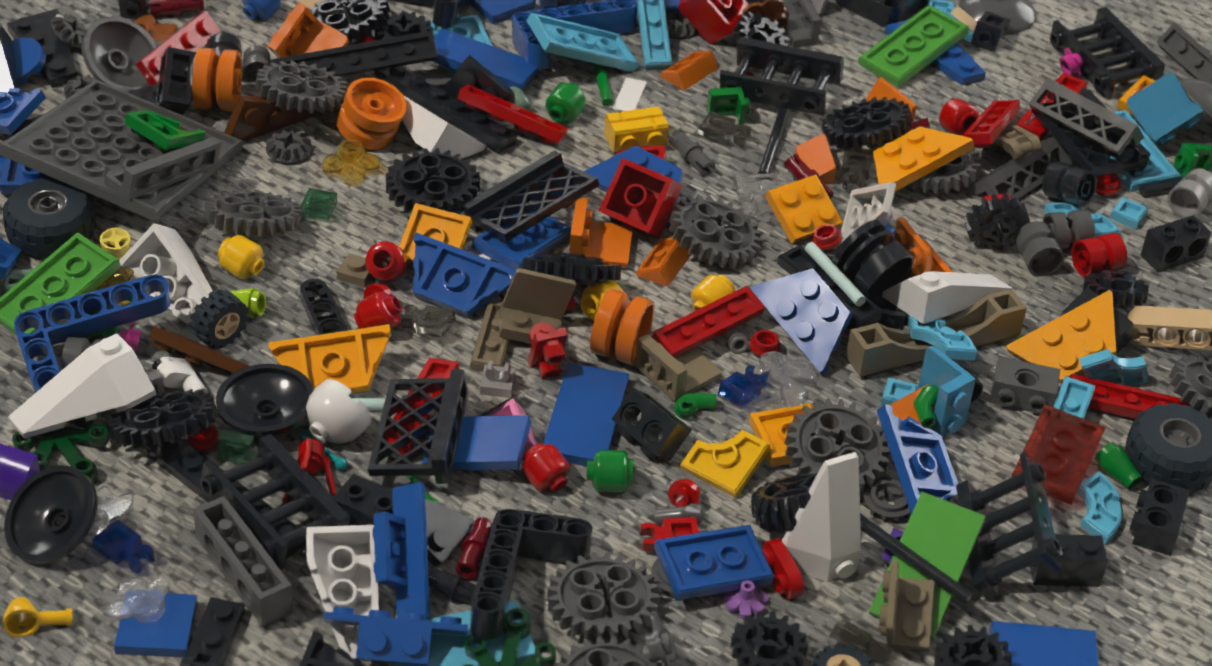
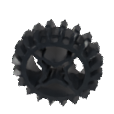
(778, 501)

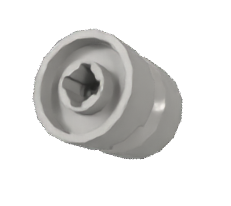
(1191, 193)

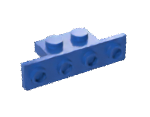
(402, 550)
(394, 638)

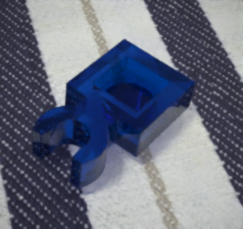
(743, 388)
(121, 543)

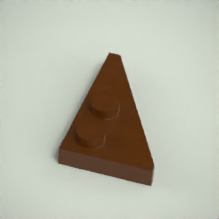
(257, 117)
(193, 350)

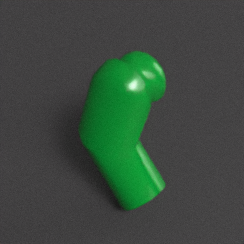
(692, 402)
(923, 404)

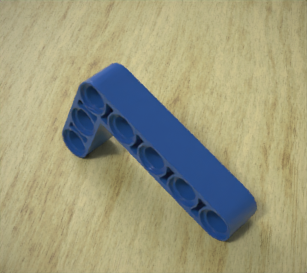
(610, 15)
(83, 324)

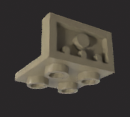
(533, 300)
(673, 374)
(909, 610)

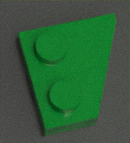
(162, 130)

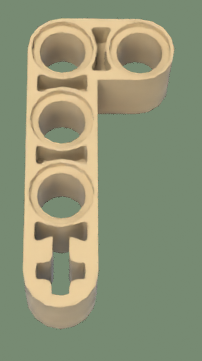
(1172, 327)

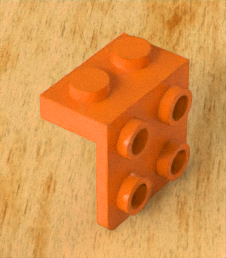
(304, 34)
(924, 255)

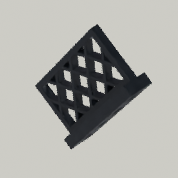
(1132, 159)
(529, 184)
(444, 427)

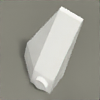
(433, 132)
(868, 205)
(166, 254)
(941, 293)
(94, 382)
(828, 529)
(344, 574)

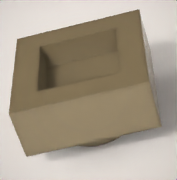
(354, 271)

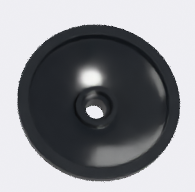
(264, 399)
(50, 514)

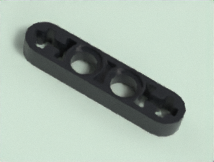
(325, 302)

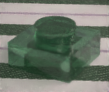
(319, 203)
(236, 447)

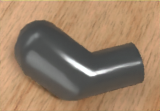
(691, 510)

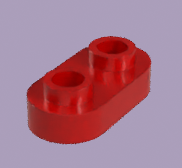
(785, 571)

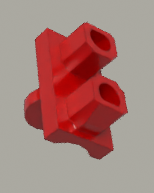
(547, 349)

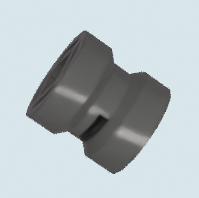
(254, 59)

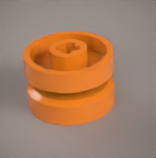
(216, 79)
(371, 113)
(620, 325)

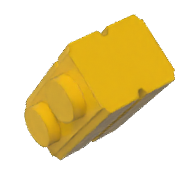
(636, 128)

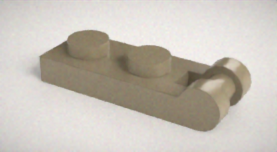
(1018, 141)

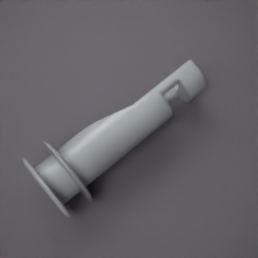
(737, 341)

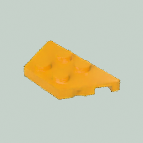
(918, 155)
(1070, 337)
(340, 356)

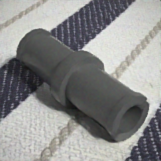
(691, 152)

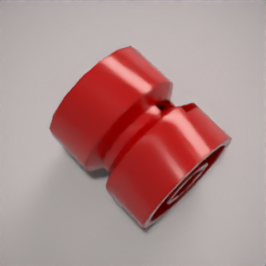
(1099, 254)

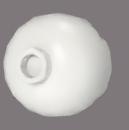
(334, 414)

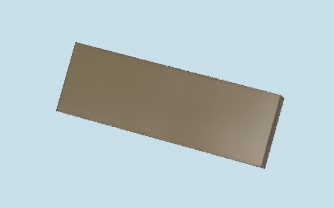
(489, 344)

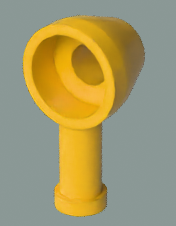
(23, 613)

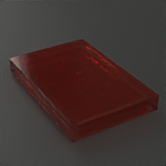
(1064, 449)

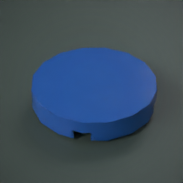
(28, 58)

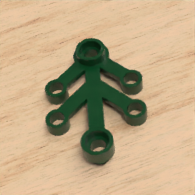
(61, 439)
(514, 634)

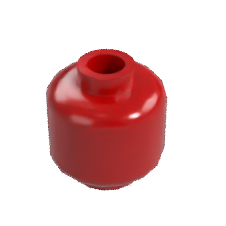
(957, 116)
(378, 257)
(378, 310)
(545, 467)

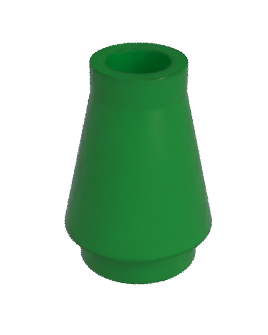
(1117, 464)

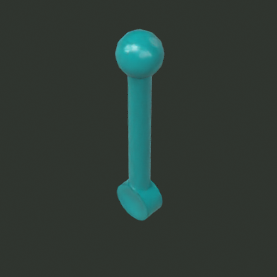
(340, 463)

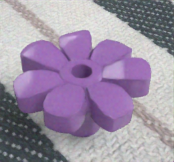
(746, 600)

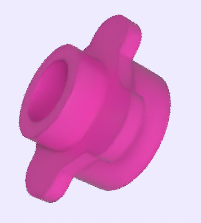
(1071, 63)
(131, 336)

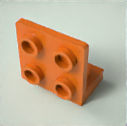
(599, 238)

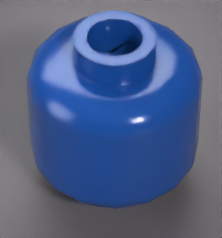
(260, 8)

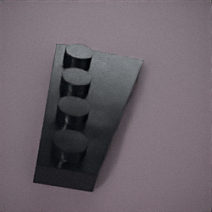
(59, 62)

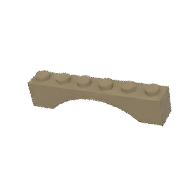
(883, 348)

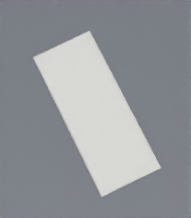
(629, 94)

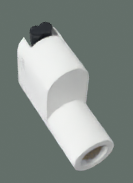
(179, 374)

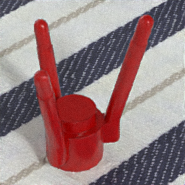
(312, 459)

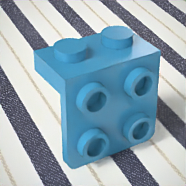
(1164, 109)
(954, 390)

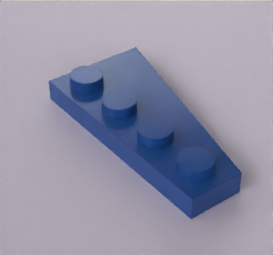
(16, 107)

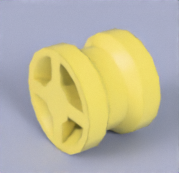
(115, 242)

